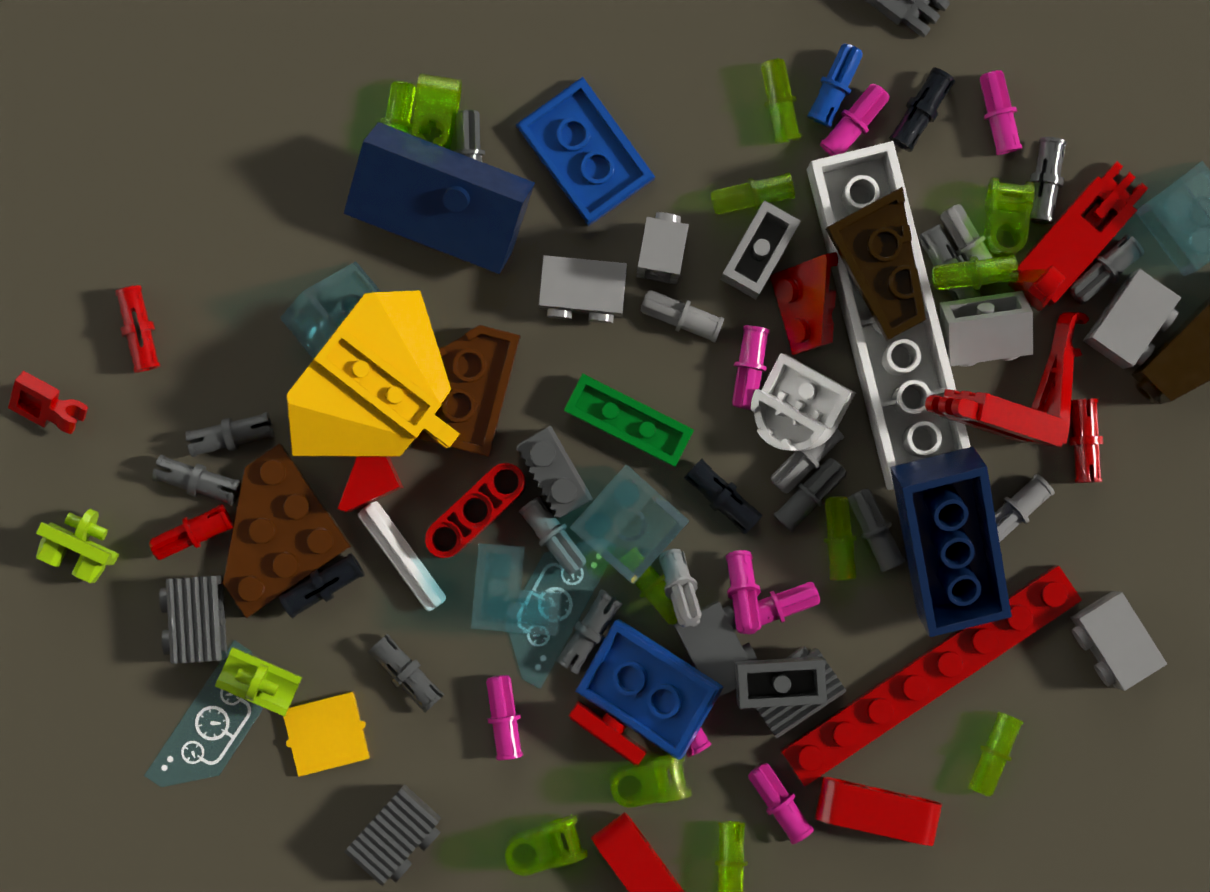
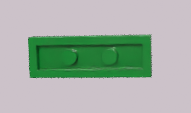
(628, 420)

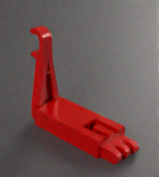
(1075, 239)
(1049, 415)

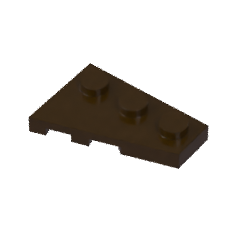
(881, 262)

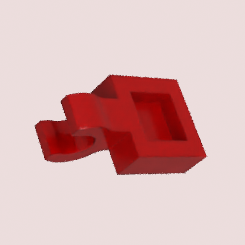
(41, 405)

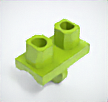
(58, 540)
(258, 681)

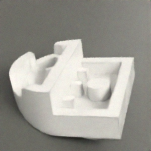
(798, 406)

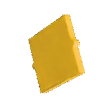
(326, 734)

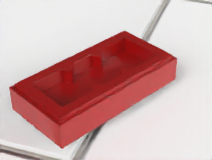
(609, 731)

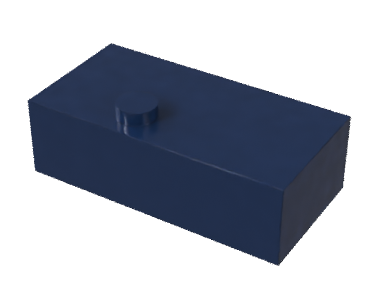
(438, 197)
(951, 541)

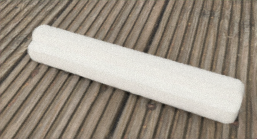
(402, 556)

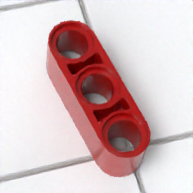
(455, 516)
(878, 811)
(633, 857)

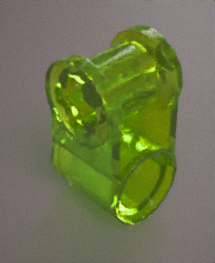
(436, 106)
(1007, 209)
(653, 782)
(548, 846)

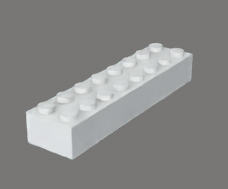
(911, 366)

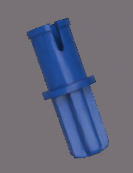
(835, 85)

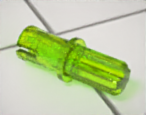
(780, 101)
(400, 106)
(752, 193)
(975, 272)
(839, 539)
(652, 587)
(995, 754)
(731, 856)

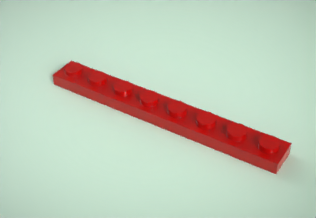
(928, 677)

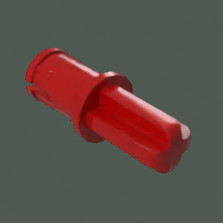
(191, 532)

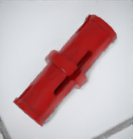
(130, 301)
(1086, 440)

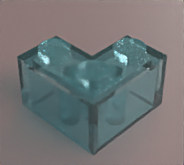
(501, 601)

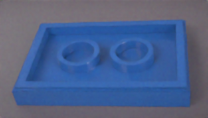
(585, 151)
(649, 689)

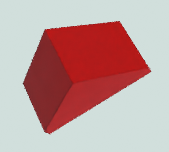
(368, 482)

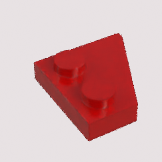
(807, 302)

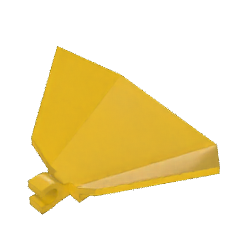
(372, 383)

